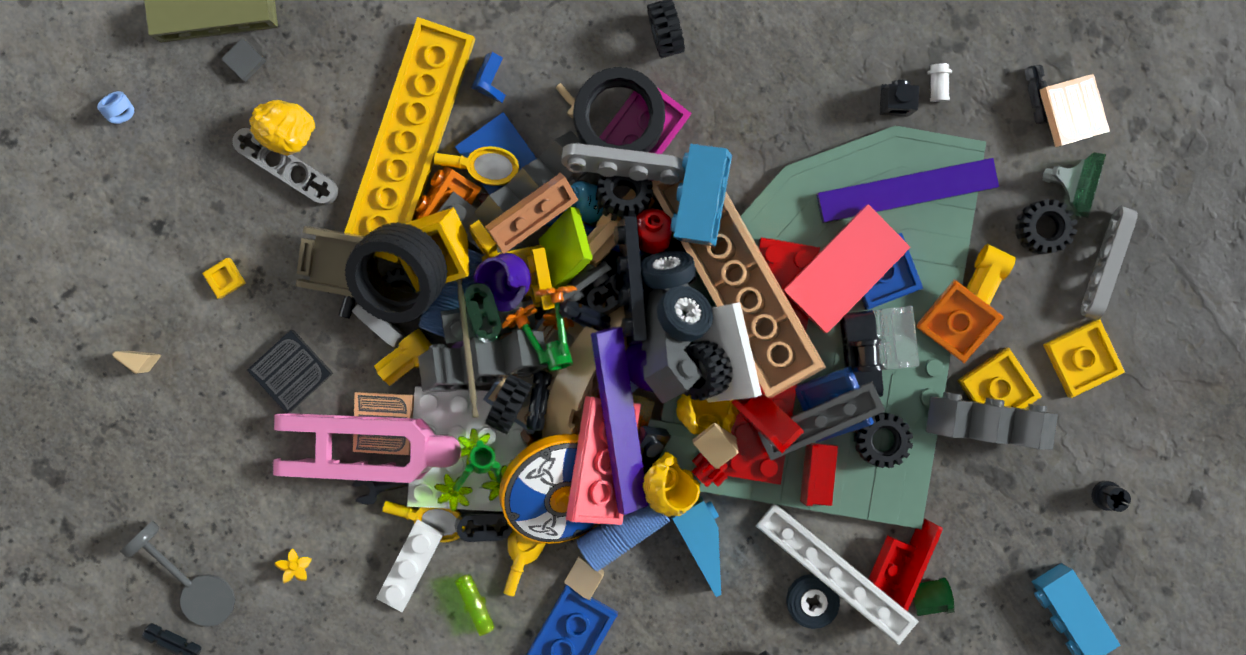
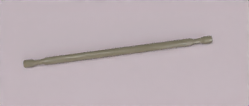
(467, 350)

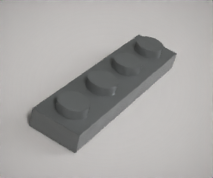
(831, 417)

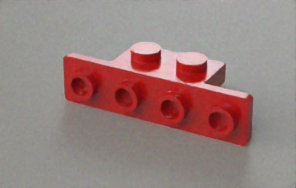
(903, 564)

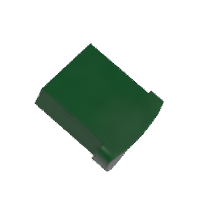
(934, 598)

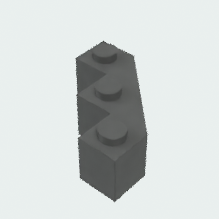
(529, 179)
(668, 366)
(445, 368)
(992, 421)

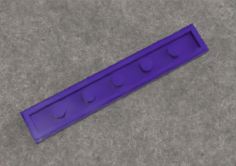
(908, 189)
(619, 419)

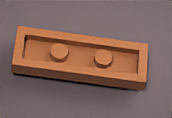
(531, 213)

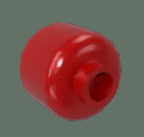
(654, 230)

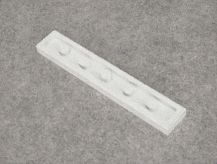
(837, 573)

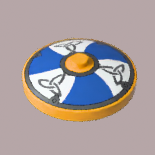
(538, 488)

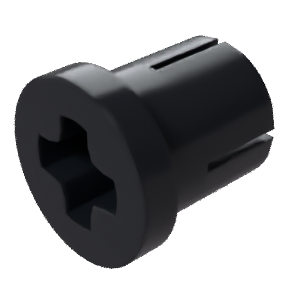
(1104, 502)

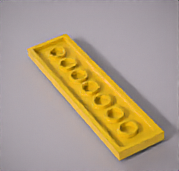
(411, 129)

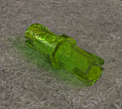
(474, 604)

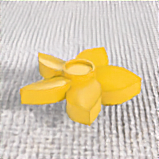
(293, 567)

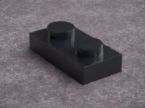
(652, 443)

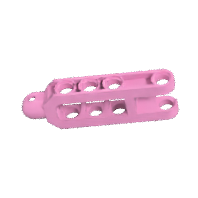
(425, 452)

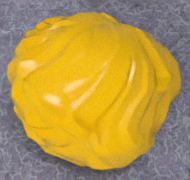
(281, 126)
(699, 415)
(670, 487)

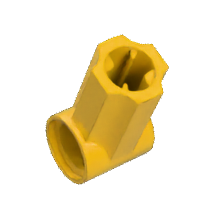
(991, 268)
(403, 358)

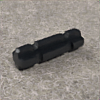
(1034, 75)
(584, 315)
(539, 400)
(170, 641)

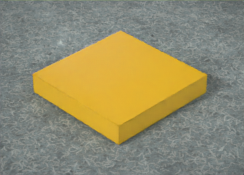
(1083, 358)
(1000, 379)

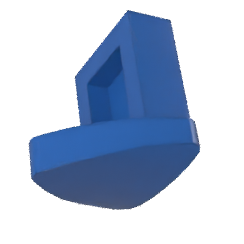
(486, 75)

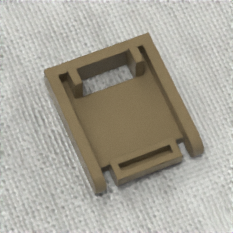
(325, 260)

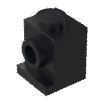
(899, 98)

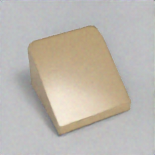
(136, 361)
(716, 445)
(583, 578)

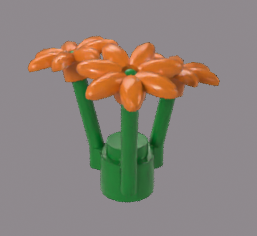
(557, 352)

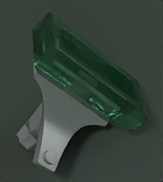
(1078, 182)

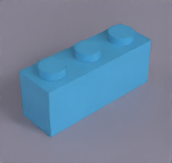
(701, 194)
(1074, 612)

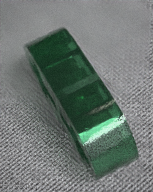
(490, 311)

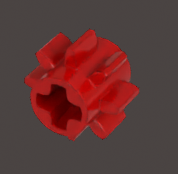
(708, 473)

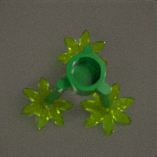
(479, 460)

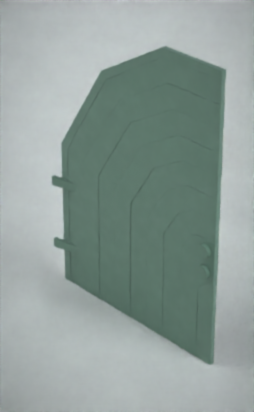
(939, 248)

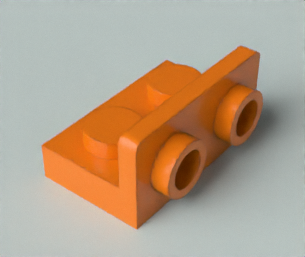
(443, 184)

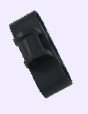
(862, 348)

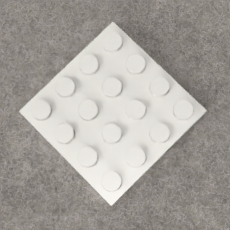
(452, 415)

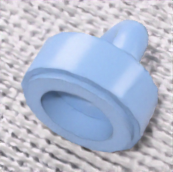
(115, 104)

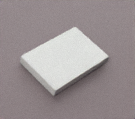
(731, 334)

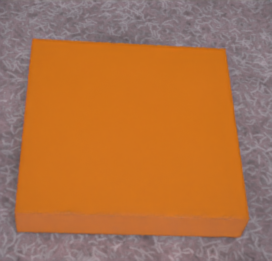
(959, 321)

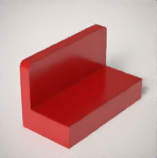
(769, 421)
(819, 474)

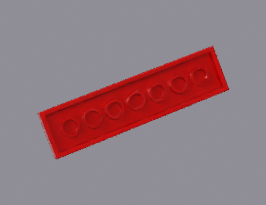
(752, 460)

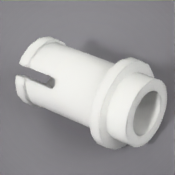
(939, 82)

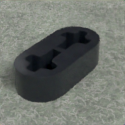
(482, 533)

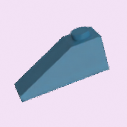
(702, 538)

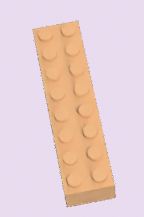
(739, 273)

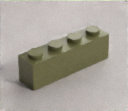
(204, 18)

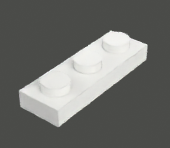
(410, 565)

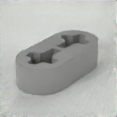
(384, 329)

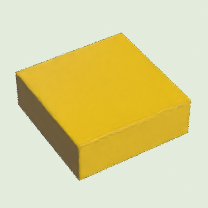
(483, 239)
(224, 278)

